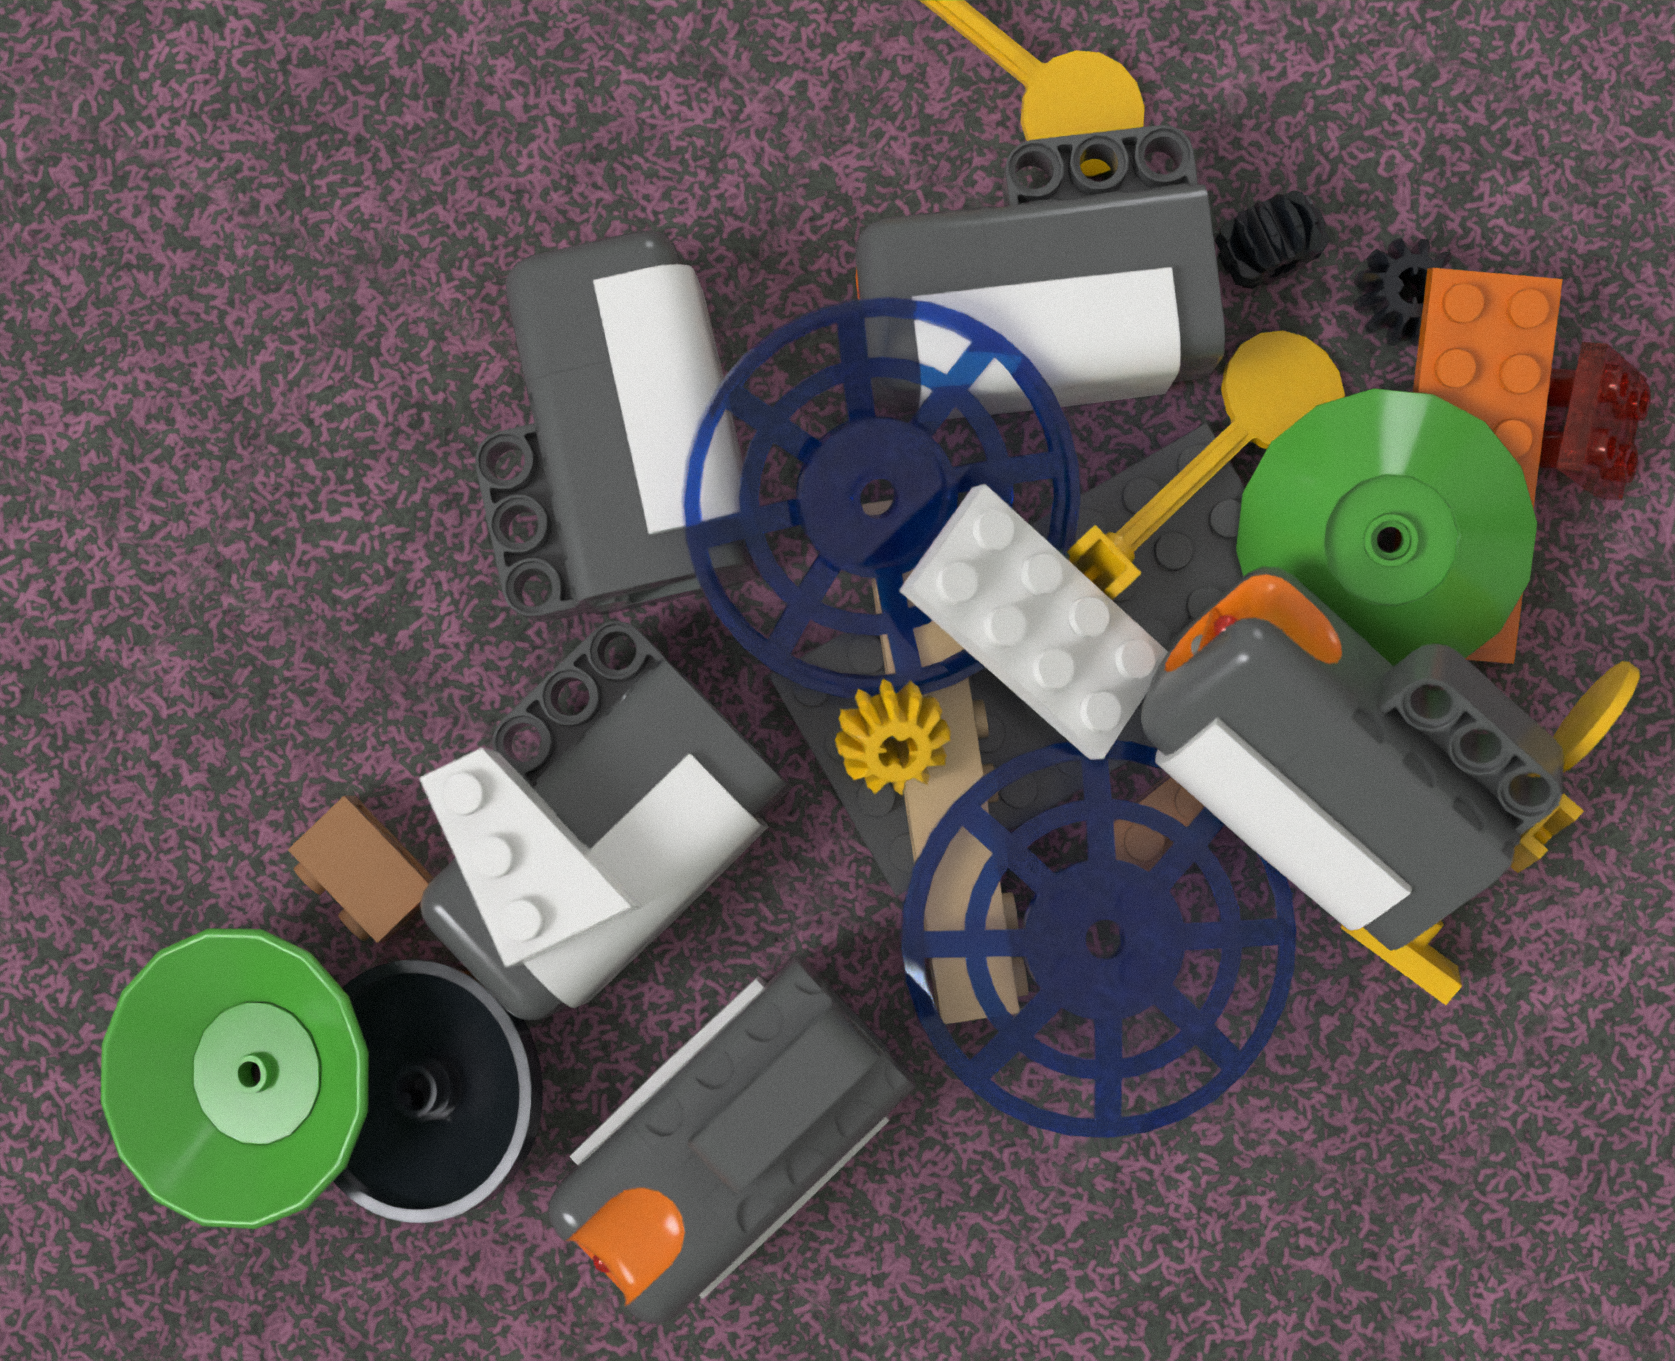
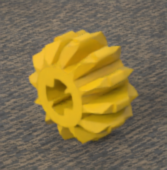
(868, 740)

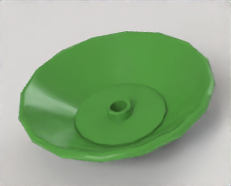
(1404, 466)
(185, 1089)

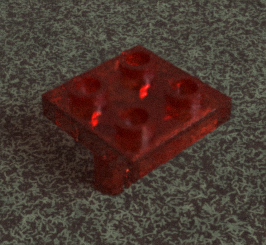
(1603, 414)

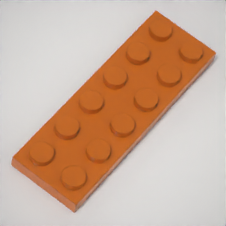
(1491, 354)

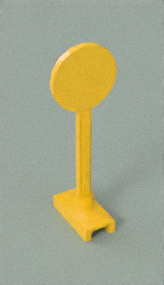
(1062, 97)
(1264, 392)
(1577, 736)

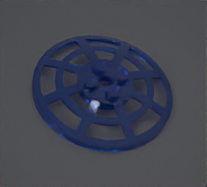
(849, 459)
(1057, 953)

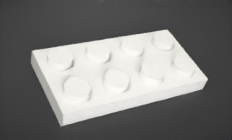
(1035, 622)

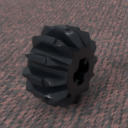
(1272, 239)
(1386, 279)

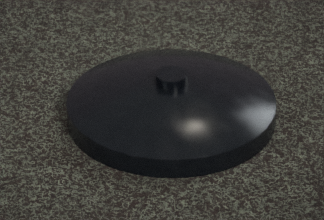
(447, 1092)

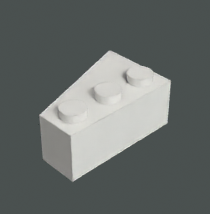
(520, 859)

